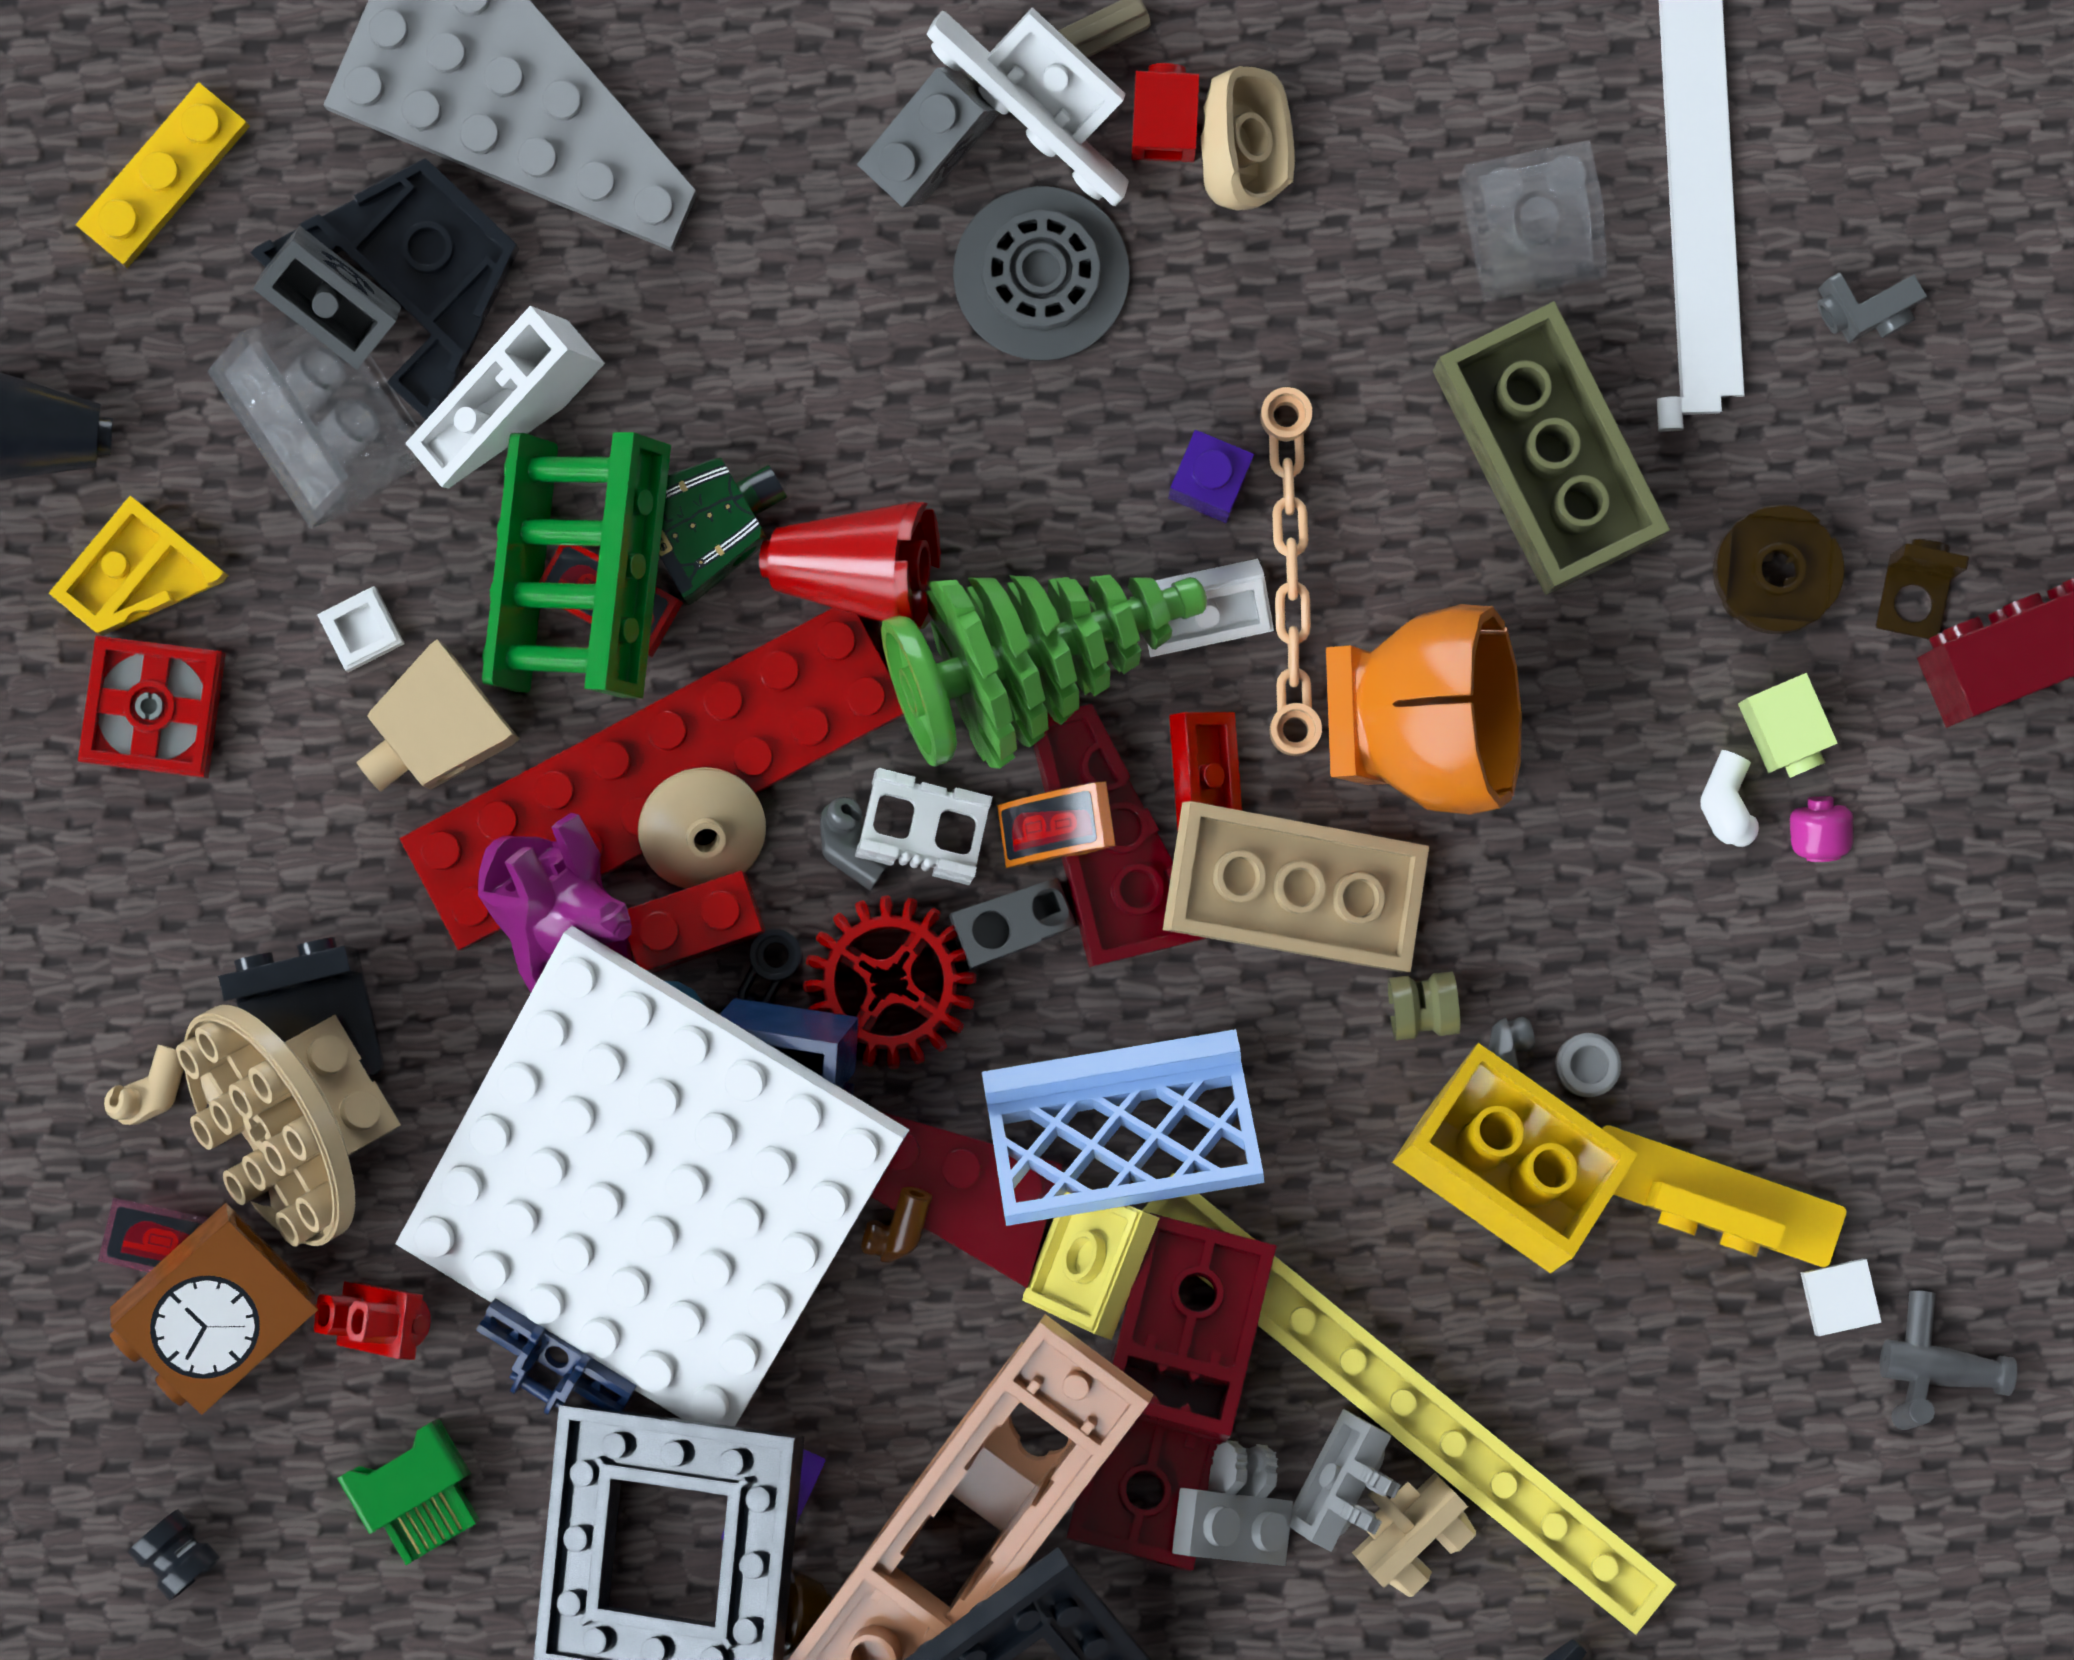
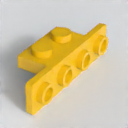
(1738, 1204)

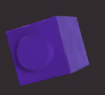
(1210, 476)

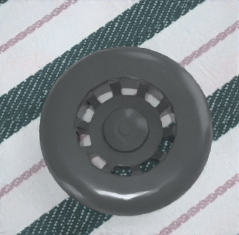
(1041, 273)

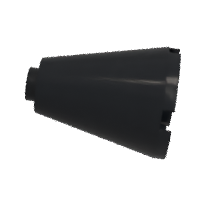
(48, 430)

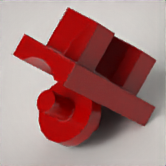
(374, 1319)

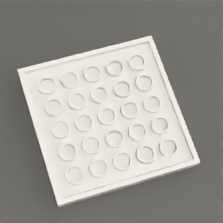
(650, 1182)

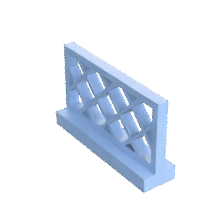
(1122, 1079)

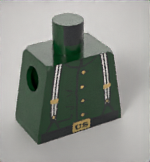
(713, 523)

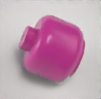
(1821, 830)

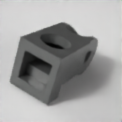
(1011, 923)

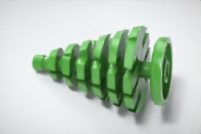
(1021, 655)

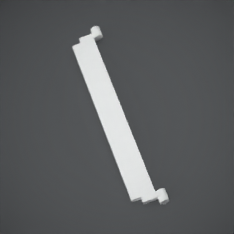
(1700, 210)

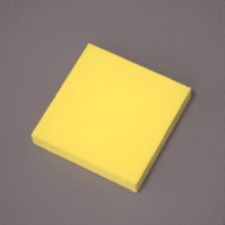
(1091, 1266)

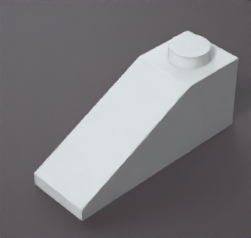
(509, 391)

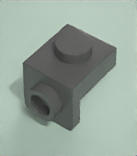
(1885, 311)

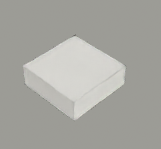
(361, 629)
(1840, 1297)

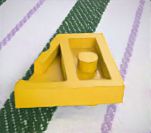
(133, 571)

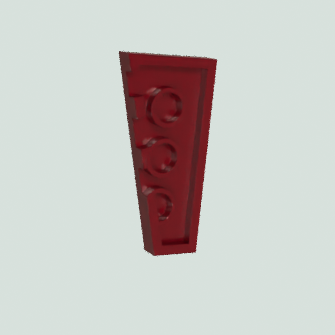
(1121, 888)
(966, 1196)

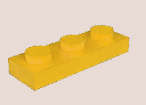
(162, 175)

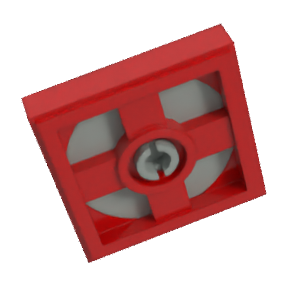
(151, 707)

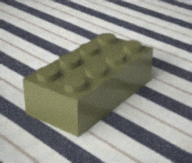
(1550, 448)

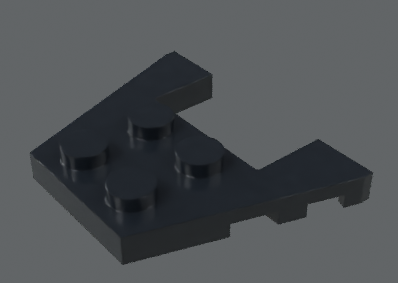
(431, 257)

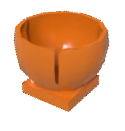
(1430, 711)

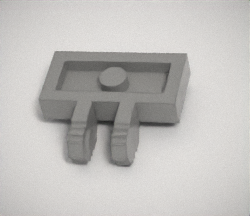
(1338, 1479)
(1233, 1524)

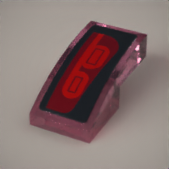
(144, 1234)

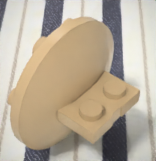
(298, 1108)

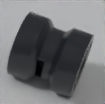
(173, 1554)

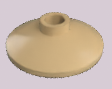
(696, 802)

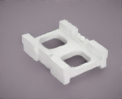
(920, 844)

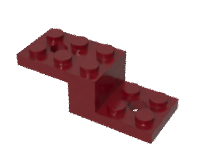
(1196, 1375)

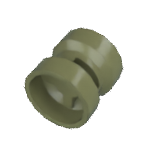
(1438, 1001)

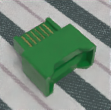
(415, 1494)

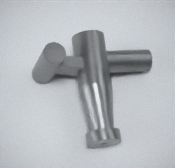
(1927, 1364)

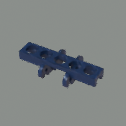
(571, 1371)

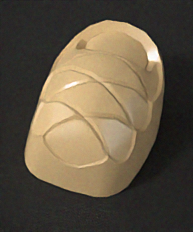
(1246, 139)

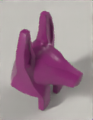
(544, 888)

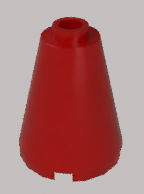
(859, 561)

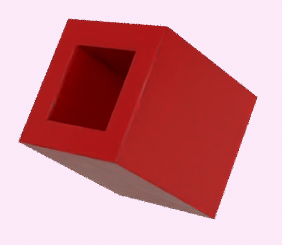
(1165, 114)

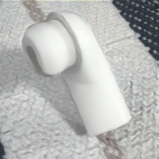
(1723, 804)

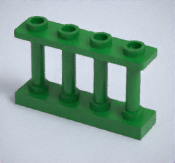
(625, 573)

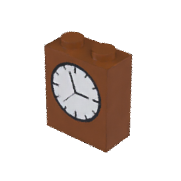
(211, 1310)

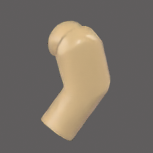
(149, 1095)

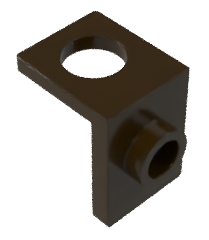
(1923, 565)

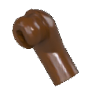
(904, 1230)

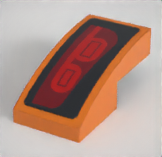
(1056, 824)

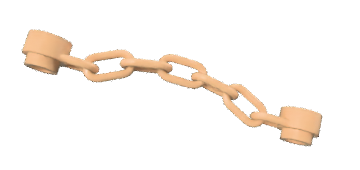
(1304, 712)

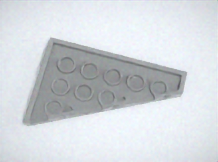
(511, 102)

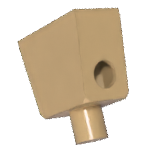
(434, 724)

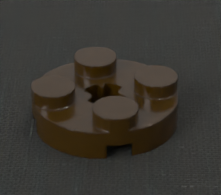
(1800, 598)

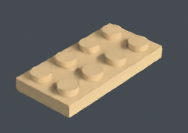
(1295, 887)

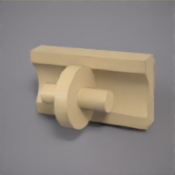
(1408, 1528)

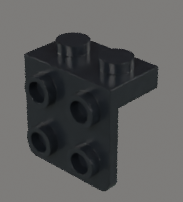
(306, 991)

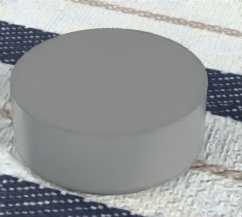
(1588, 1065)

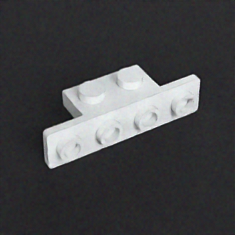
(1046, 88)

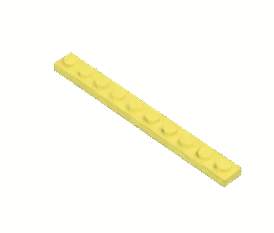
(1445, 1435)

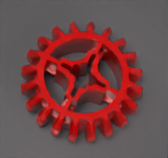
(921, 934)

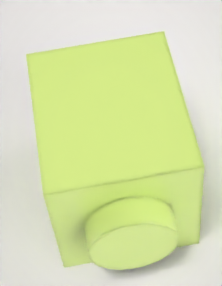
(1788, 726)

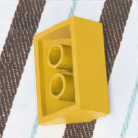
(1515, 1159)

